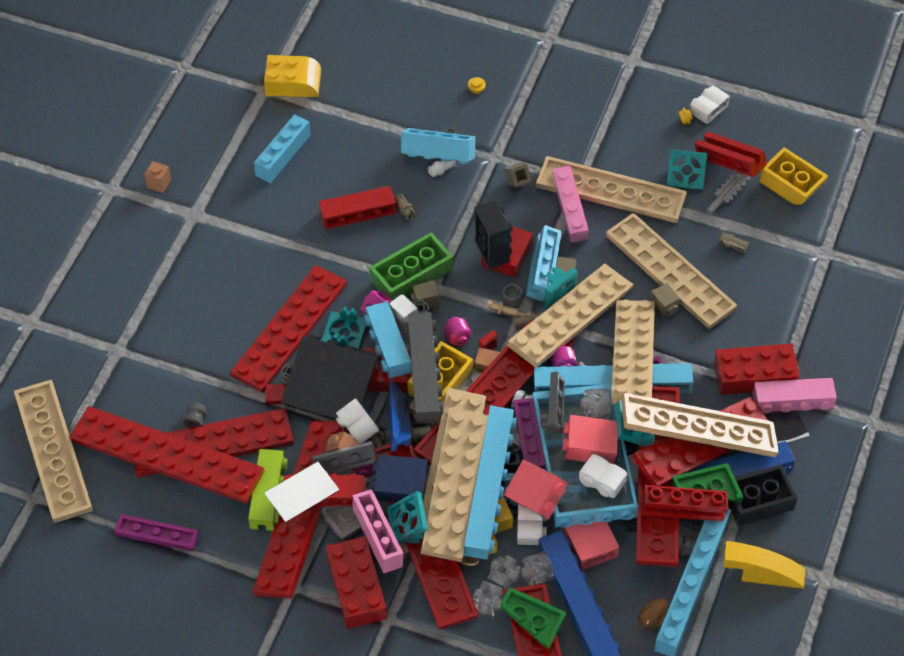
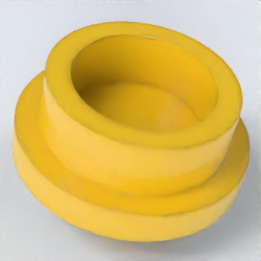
(476, 85)
(685, 116)

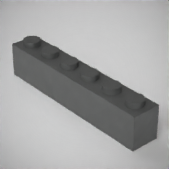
(424, 367)

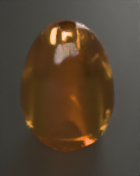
(653, 613)

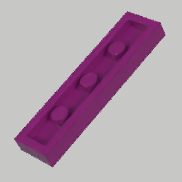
(529, 432)
(156, 532)

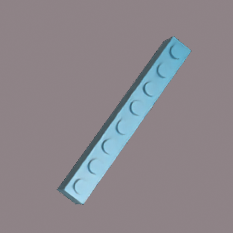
(578, 376)
(488, 482)
(690, 586)

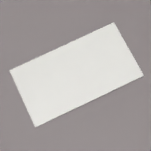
(301, 491)

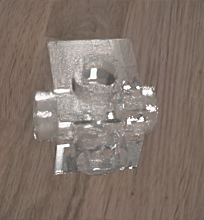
(596, 402)
(537, 569)
(497, 571)
(488, 598)

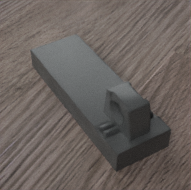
(554, 418)
(346, 458)

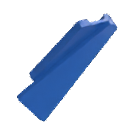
(398, 417)

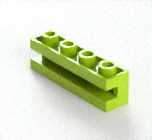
(261, 509)

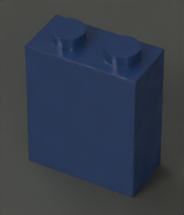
(398, 477)

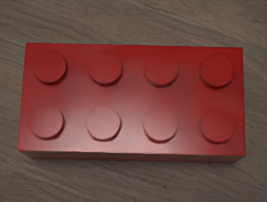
(742, 367)
(356, 582)

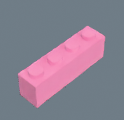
(570, 204)
(795, 395)
(377, 531)

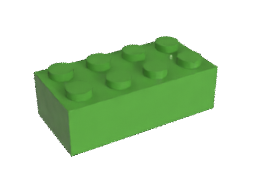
(412, 265)

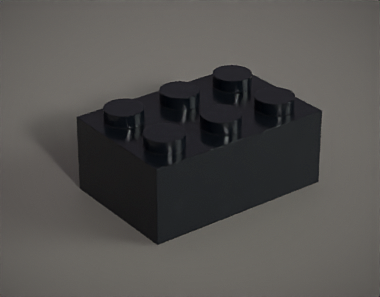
(492, 234)
(764, 494)

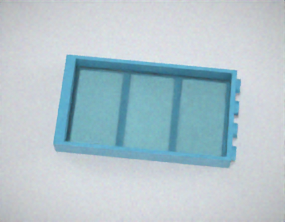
(582, 503)

